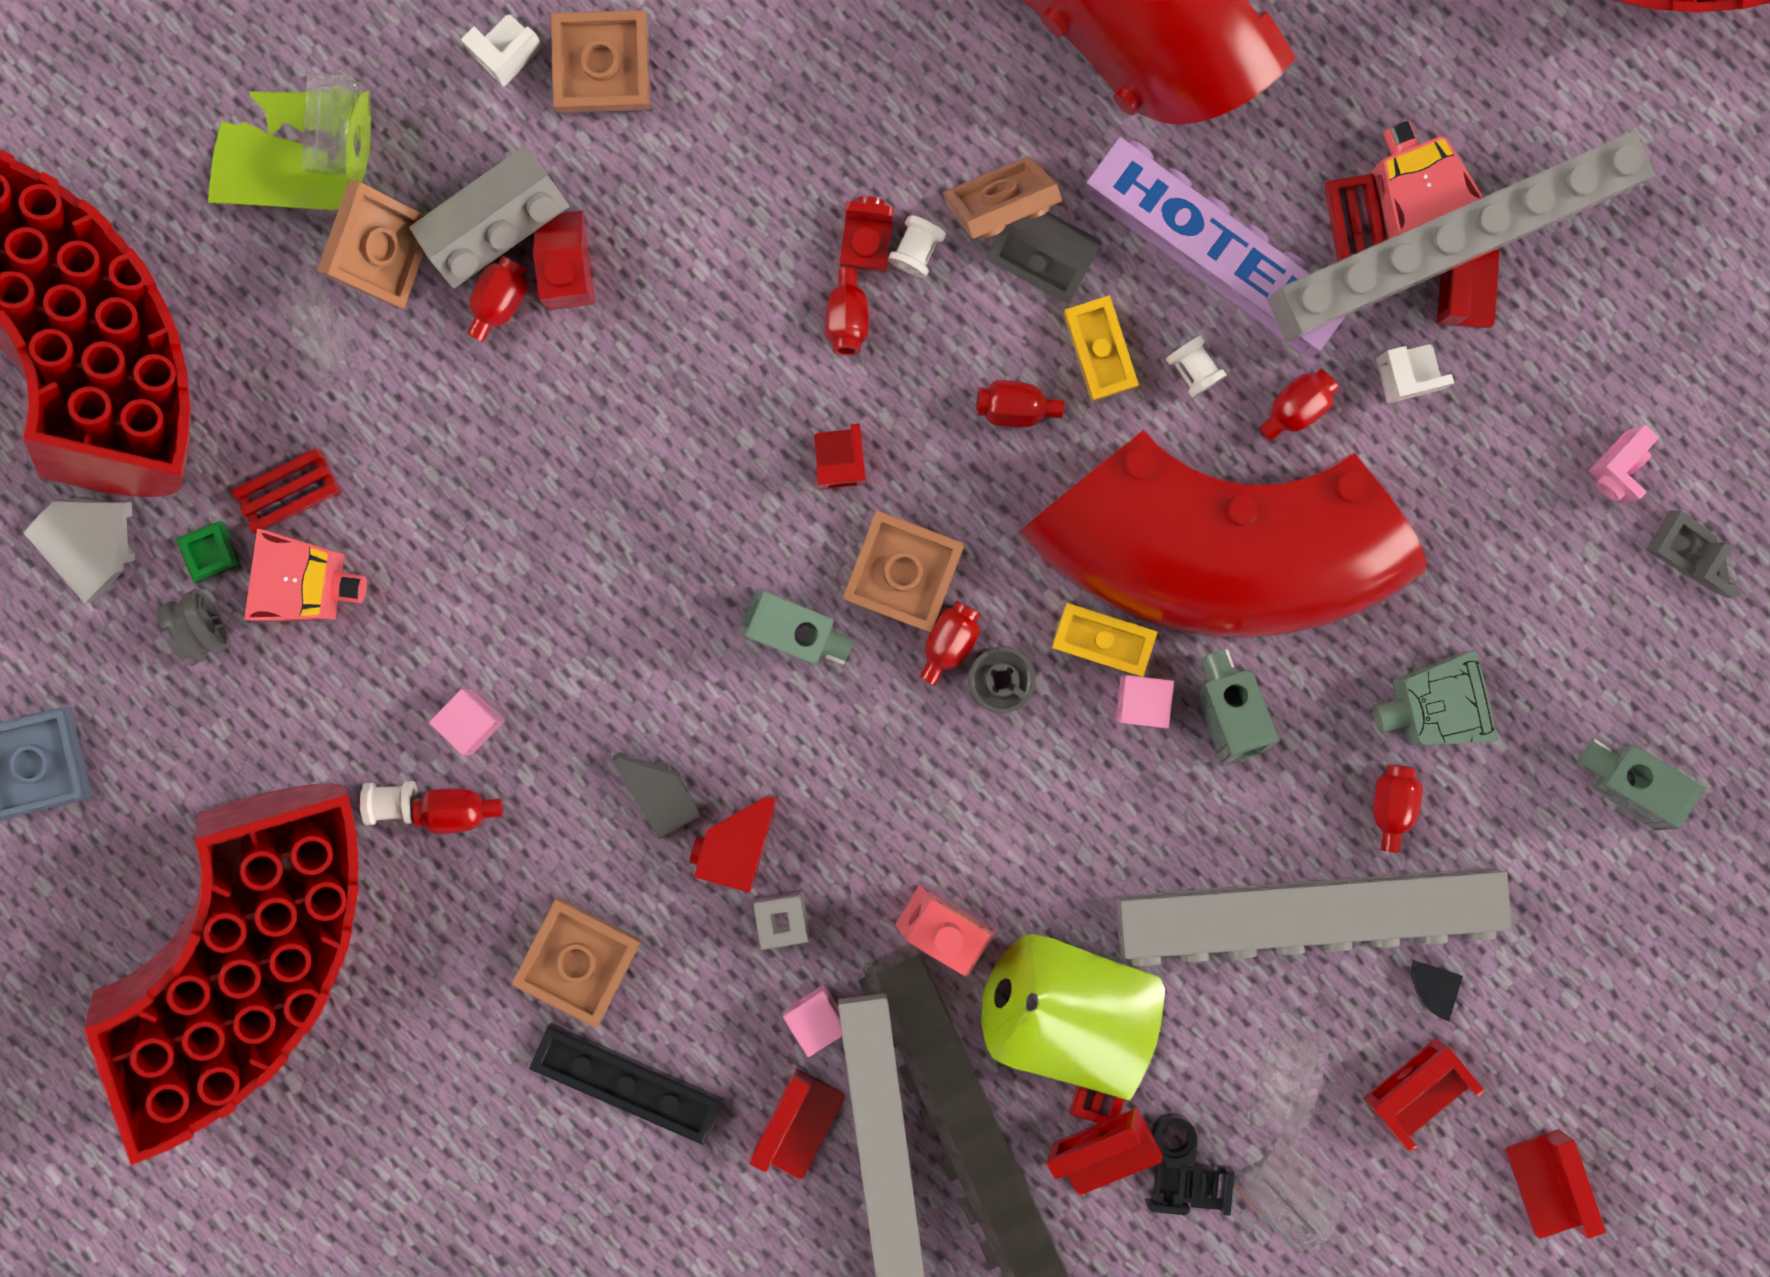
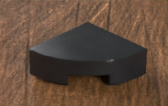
(1436, 988)

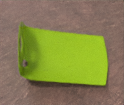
(268, 170)
(1091, 1018)

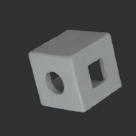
(773, 937)

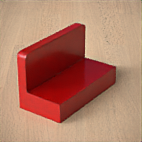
(1470, 293)
(797, 1125)
(1105, 1152)
(1554, 1185)

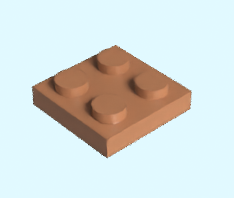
(600, 61)
(1002, 197)
(373, 245)
(903, 571)
(577, 962)

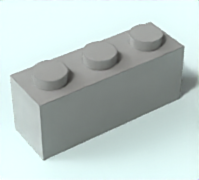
(489, 217)

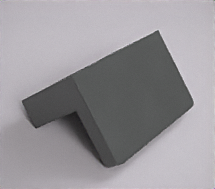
(1046, 253)

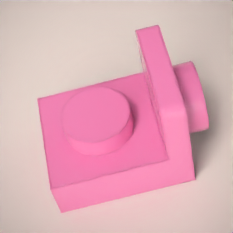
(1621, 461)

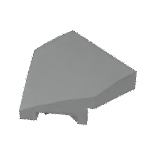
(84, 542)

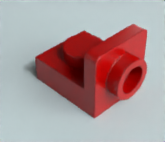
(867, 234)

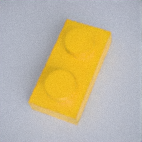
(1100, 348)
(1104, 640)

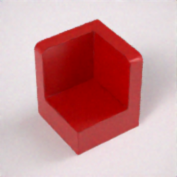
(840, 458)

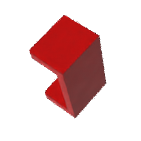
(1420, 1091)

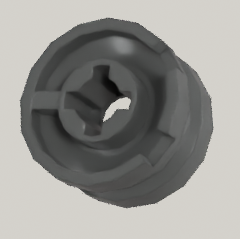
(193, 627)
(1021, 680)

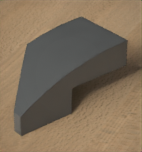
(1693, 552)
(658, 793)

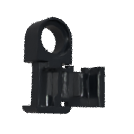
(1179, 1183)

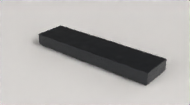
(626, 1083)

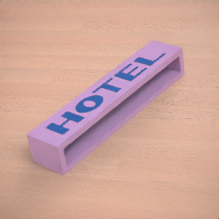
(1199, 235)

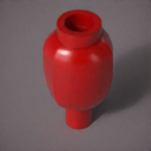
(496, 296)
(847, 315)
(1016, 404)
(1300, 404)
(950, 640)
(1396, 804)
(454, 810)

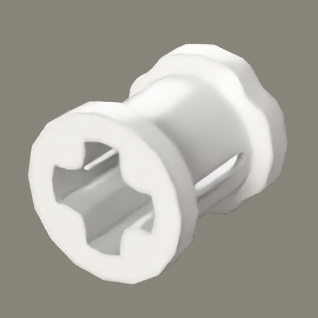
(916, 246)
(1196, 366)
(387, 802)

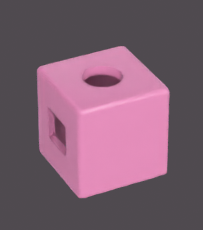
(1144, 701)
(466, 721)
(814, 1020)

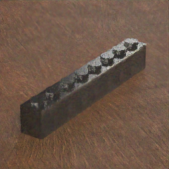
(962, 1118)

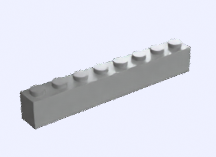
(1460, 236)
(1313, 914)

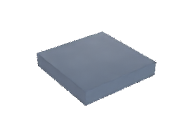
(40, 763)

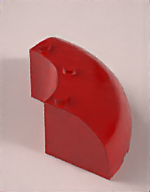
(1173, 55)
(91, 342)
(1226, 552)
(241, 972)

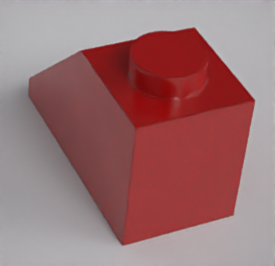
(563, 262)
(734, 846)

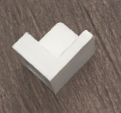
(503, 49)
(1411, 373)

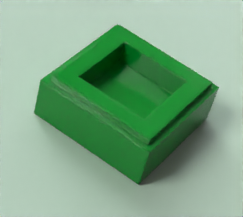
(208, 552)

